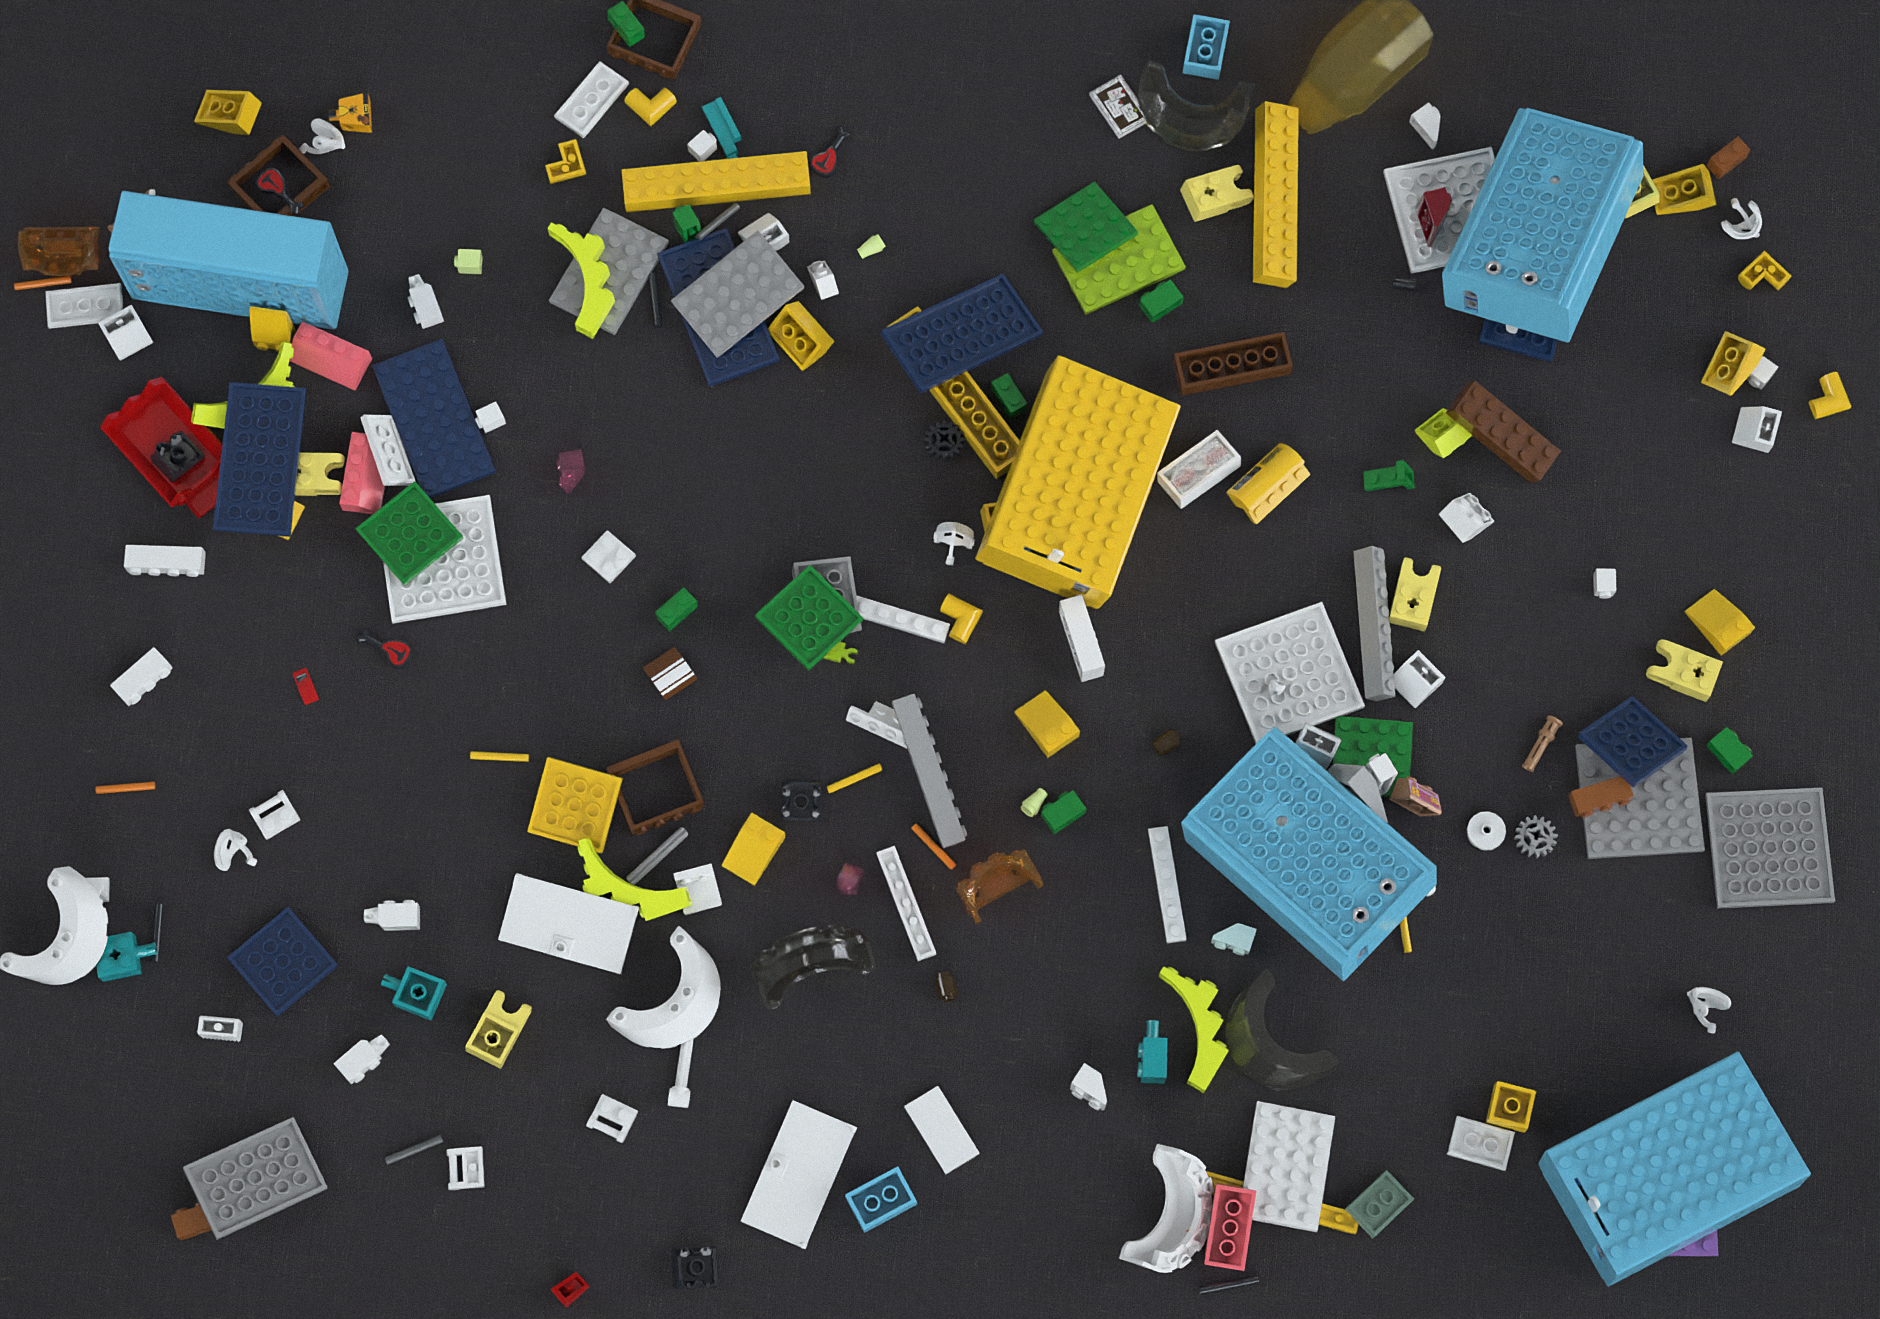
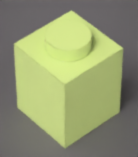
(469, 261)

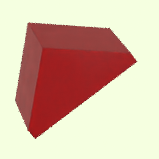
(570, 1289)

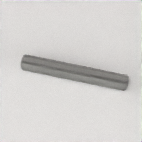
(657, 856)

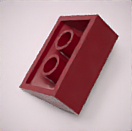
(1433, 212)

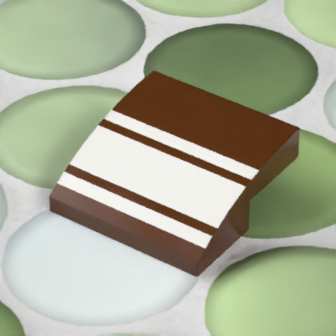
(670, 673)

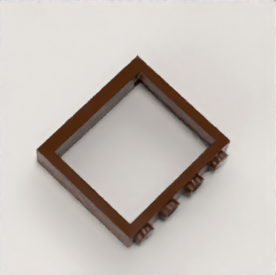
(669, 11)
(307, 196)
(645, 759)

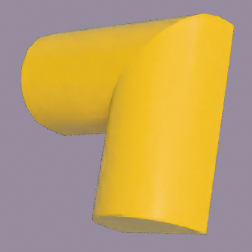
(651, 109)
(570, 166)
(1764, 267)
(1834, 399)
(965, 615)

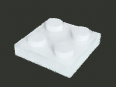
(608, 556)

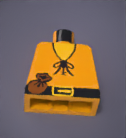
(353, 113)

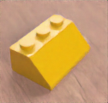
(800, 335)

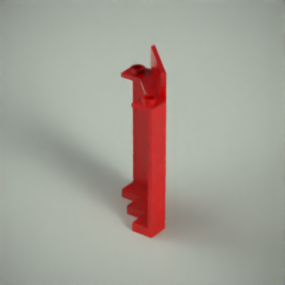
(153, 419)

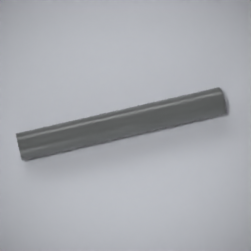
(716, 222)
(414, 1149)

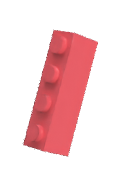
(329, 356)
(362, 482)
(1229, 1226)

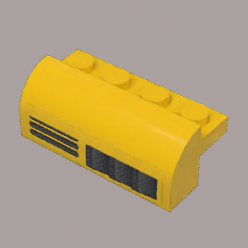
(1269, 482)

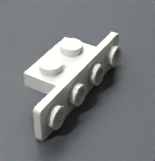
(880, 721)

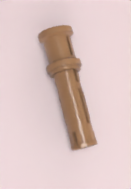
(1545, 736)

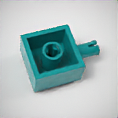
(129, 959)
(413, 982)
(1153, 1056)

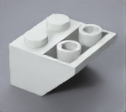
(770, 229)
(125, 332)
(1757, 427)
(1466, 517)
(1417, 679)
(1318, 744)
(1089, 1085)

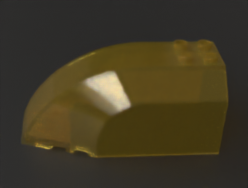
(1360, 62)

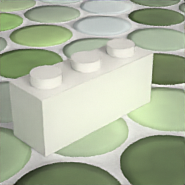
(141, 677)

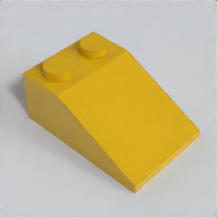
(228, 111)
(1685, 191)
(270, 328)
(1732, 363)
(1719, 621)
(1047, 723)
(753, 849)

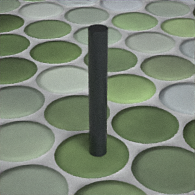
(655, 300)
(157, 930)
(1228, 1284)

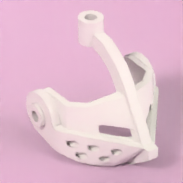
(323, 142)
(1749, 224)
(954, 527)
(223, 855)
(1713, 999)

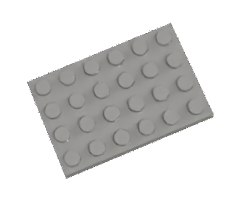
(630, 257)
(737, 294)
(255, 1178)

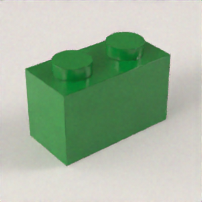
(626, 23)
(686, 223)
(1161, 300)
(1009, 396)
(676, 609)
(1730, 750)
(1063, 811)

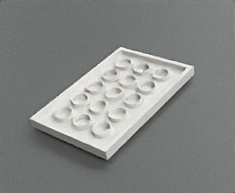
(1288, 1165)

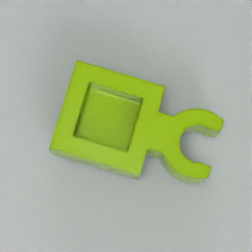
(840, 652)

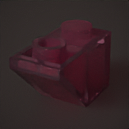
(572, 468)
(849, 879)

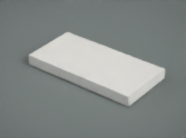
(591, 99)
(83, 305)
(388, 450)
(941, 1130)

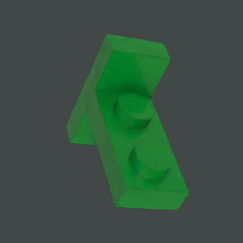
(1389, 477)

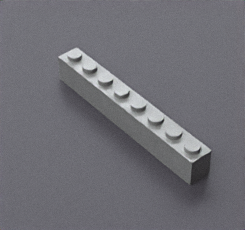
(1374, 623)
(928, 770)

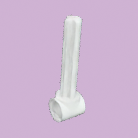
(679, 1094)

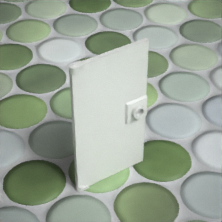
(568, 923)
(798, 1174)

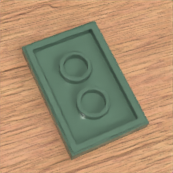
(1379, 1204)

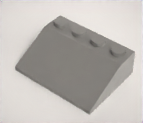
(838, 574)
(1362, 784)

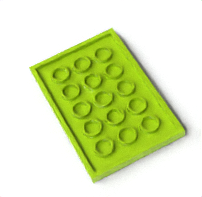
(1127, 268)

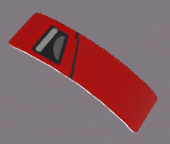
(305, 686)

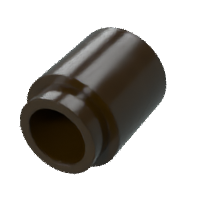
(1167, 742)
(946, 986)

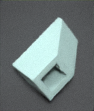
(1237, 937)

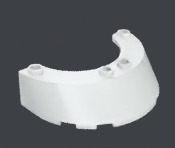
(79, 937)
(686, 1011)
(1185, 1208)

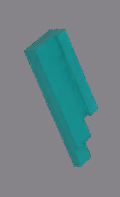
(722, 126)

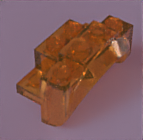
(61, 251)
(996, 879)

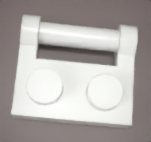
(277, 820)
(615, 1112)
(472, 1168)

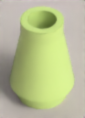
(871, 246)
(1033, 803)

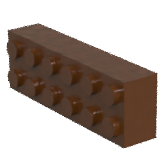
(1232, 363)
(1503, 432)

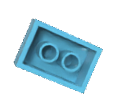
(1206, 47)
(881, 1199)

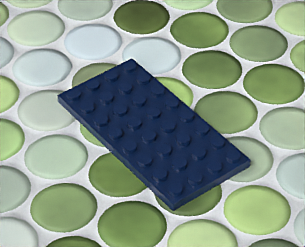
(684, 266)
(961, 333)
(433, 419)
(259, 459)

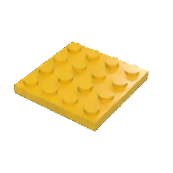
(574, 804)

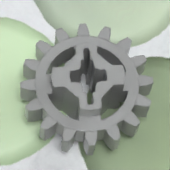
(1528, 834)

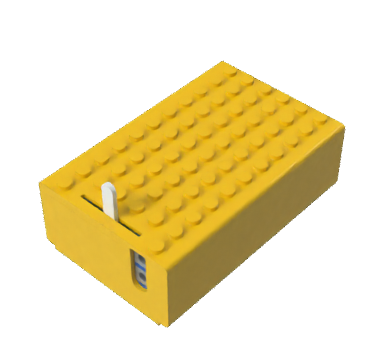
(1078, 482)

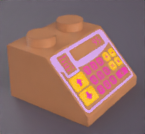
(1416, 797)

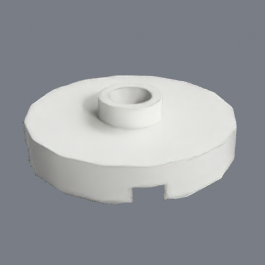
(1484, 840)

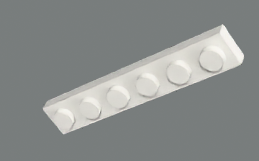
(903, 620)
(1167, 884)
(906, 903)

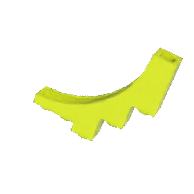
(596, 300)
(215, 413)
(604, 881)
(1207, 1023)

